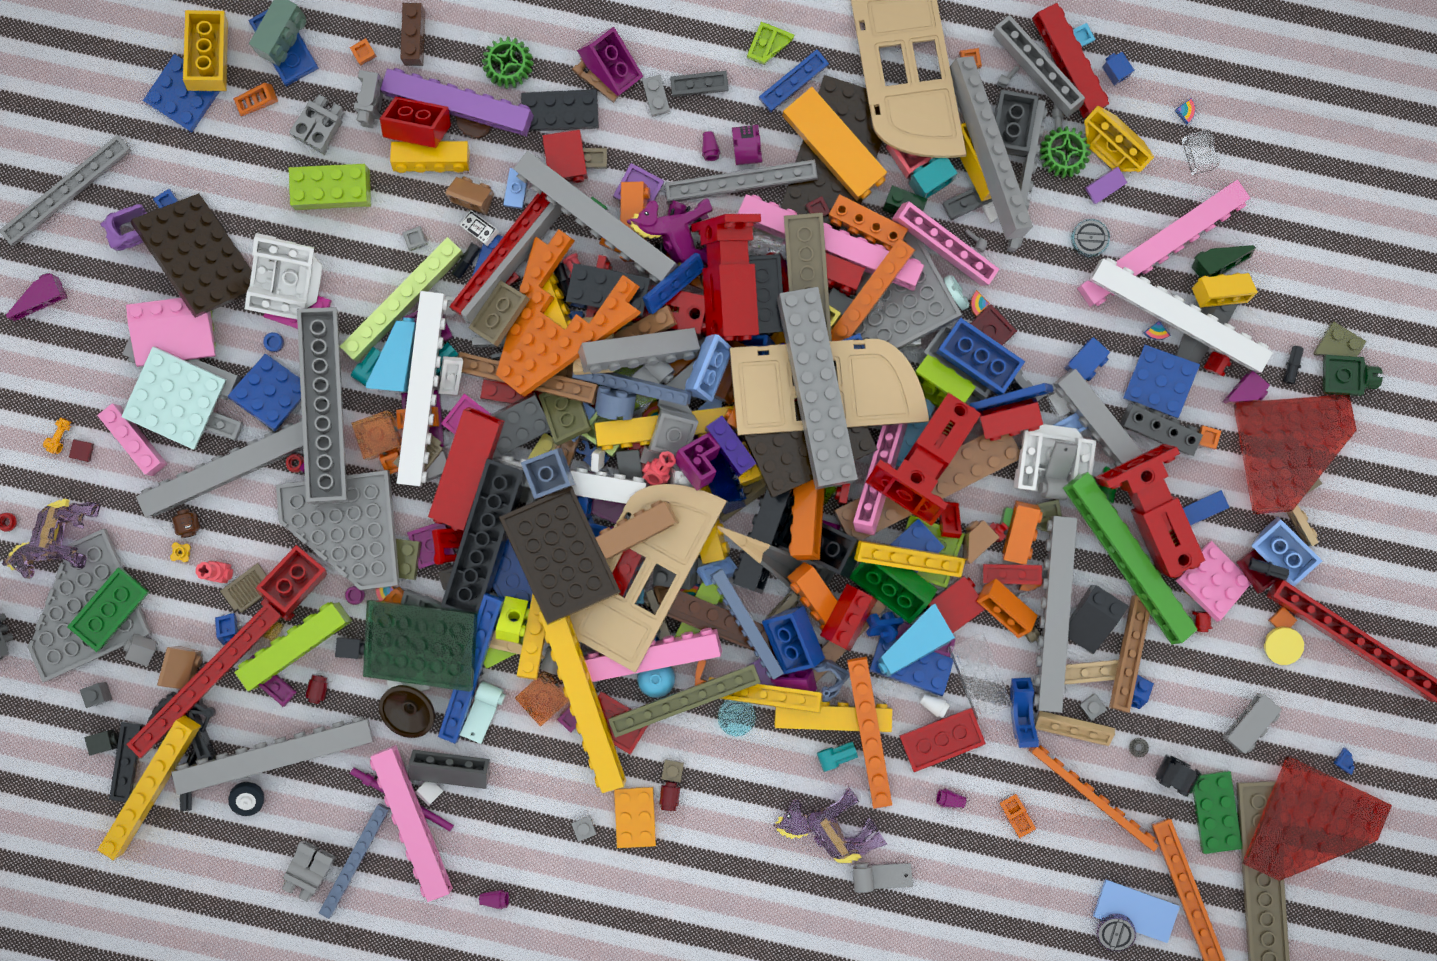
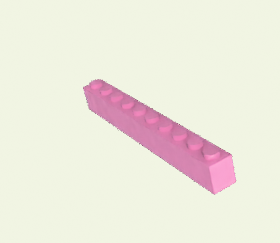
(1173, 237)
(836, 242)

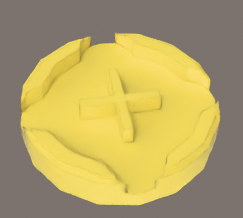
(1284, 645)

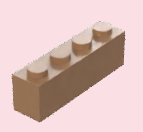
(636, 530)

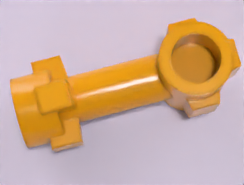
(53, 444)

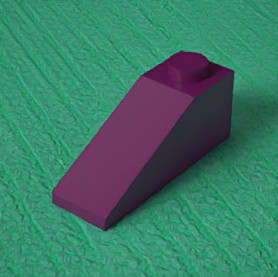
(39, 295)

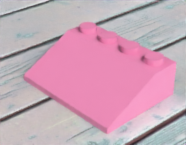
(170, 328)

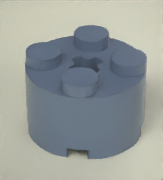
(614, 403)

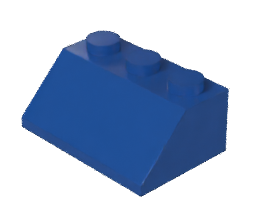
(793, 640)

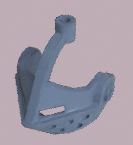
(841, 674)

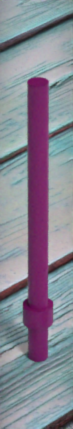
(369, 780)

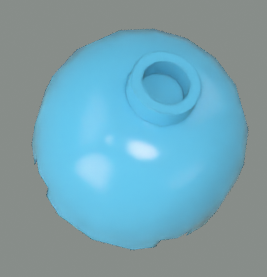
(656, 682)

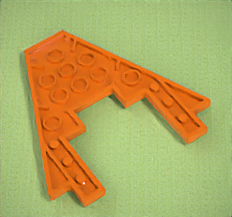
(539, 346)

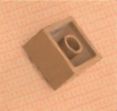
(470, 195)
(977, 539)
(179, 666)

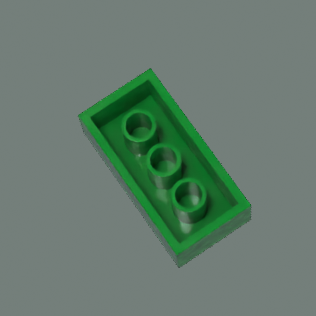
(895, 587)

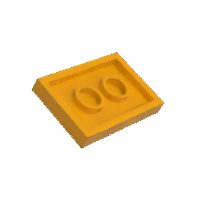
(635, 817)

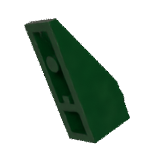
(1220, 260)

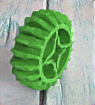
(504, 77)
(1049, 153)

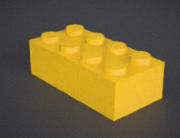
(205, 50)

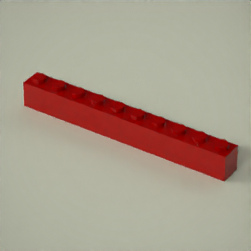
(1354, 639)

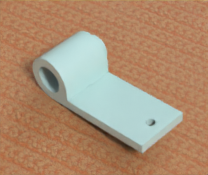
(482, 711)

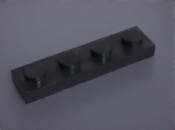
(124, 764)

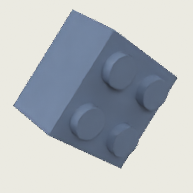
(548, 473)

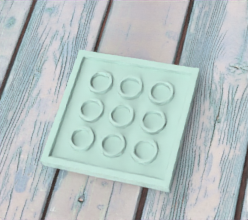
(173, 398)

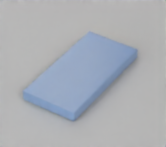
(1148, 913)

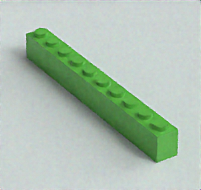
(1130, 558)

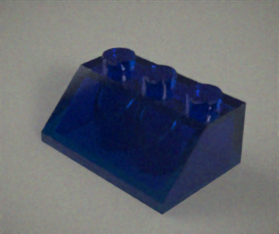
(726, 485)

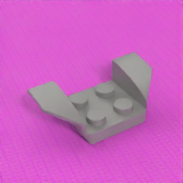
(672, 430)

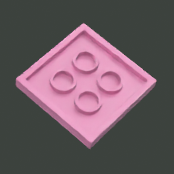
(1215, 582)

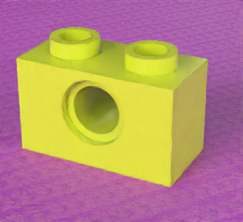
(512, 609)

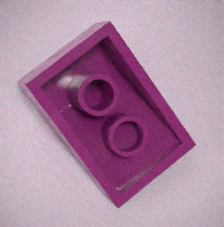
(610, 61)

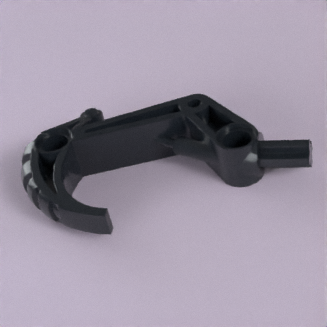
(202, 744)

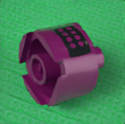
(747, 144)

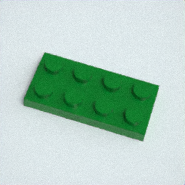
(108, 609)
(1216, 813)

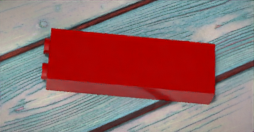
(471, 446)

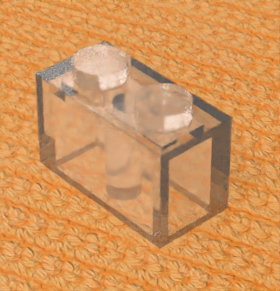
(1201, 152)

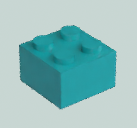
(933, 177)

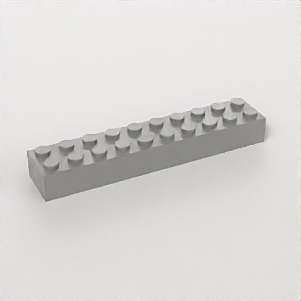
(817, 388)
(322, 405)

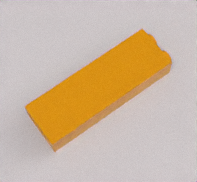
(835, 144)

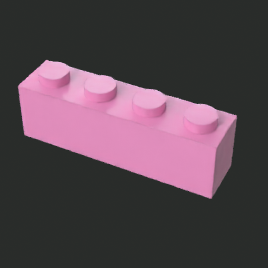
(132, 440)

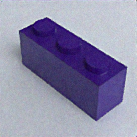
(731, 446)

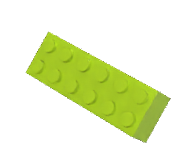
(290, 648)

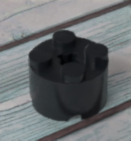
(1177, 774)

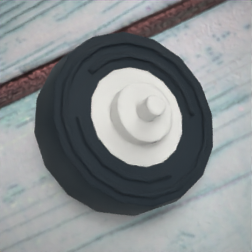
(246, 798)

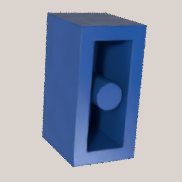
(1088, 359)

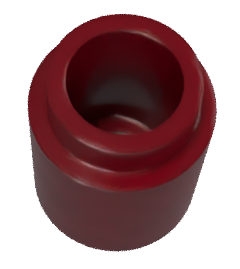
(316, 689)
(669, 796)

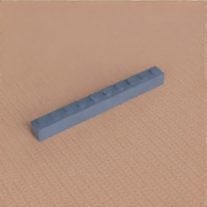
(639, 386)
(745, 621)
(354, 861)

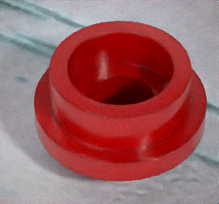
(289, 462)
(13, 522)

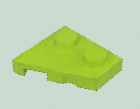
(768, 42)

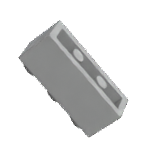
(1252, 723)

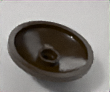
(406, 711)

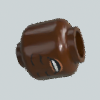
(186, 523)

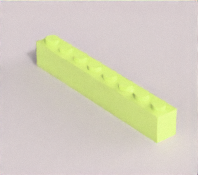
(402, 300)

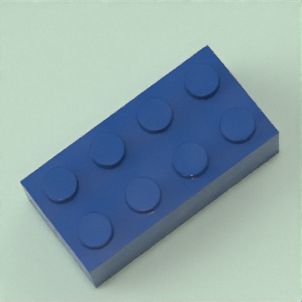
(980, 357)

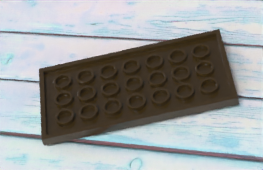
(852, 107)

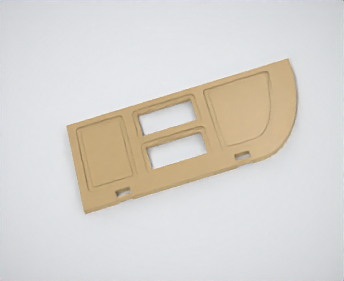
(913, 115)
(873, 385)
(618, 624)

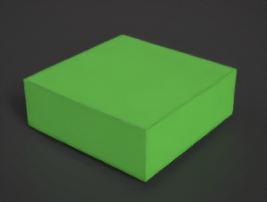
(1007, 516)

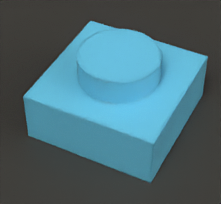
(1083, 34)

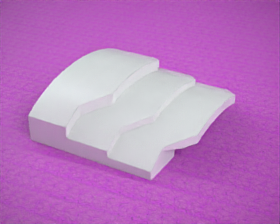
(282, 277)
(1037, 450)

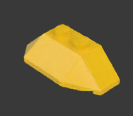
(1116, 142)

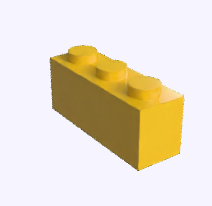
(1224, 290)

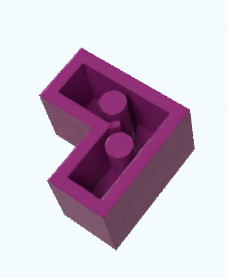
(695, 460)

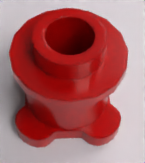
(1202, 621)

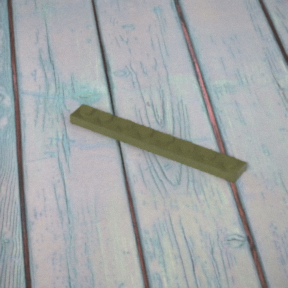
(684, 700)

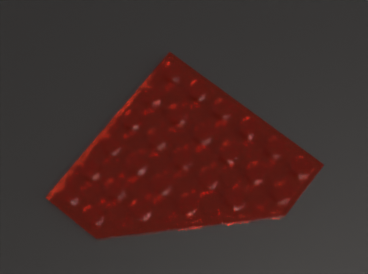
(1290, 446)
(1312, 822)

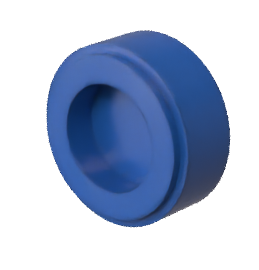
(273, 342)

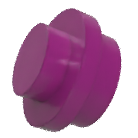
(354, 595)

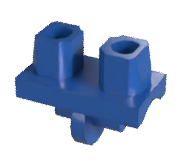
(885, 627)

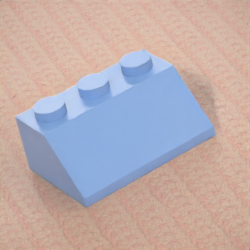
(708, 368)
(1285, 549)

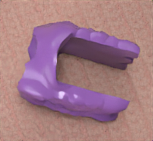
(112, 226)

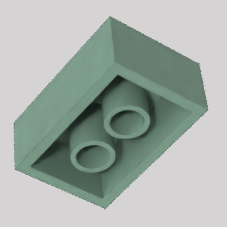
(278, 31)

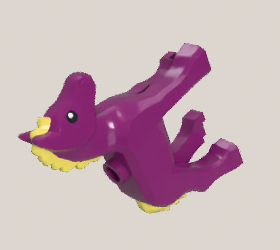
(673, 229)

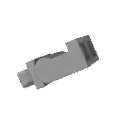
(369, 98)
(317, 125)
(306, 876)

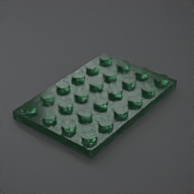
(420, 645)

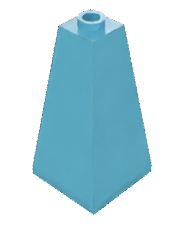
(395, 360)
(921, 639)

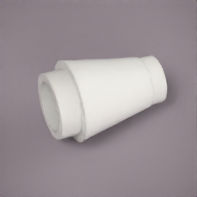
(935, 705)

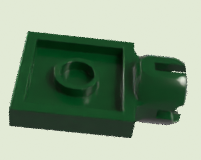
(1349, 375)

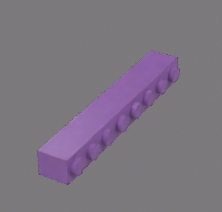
(461, 103)

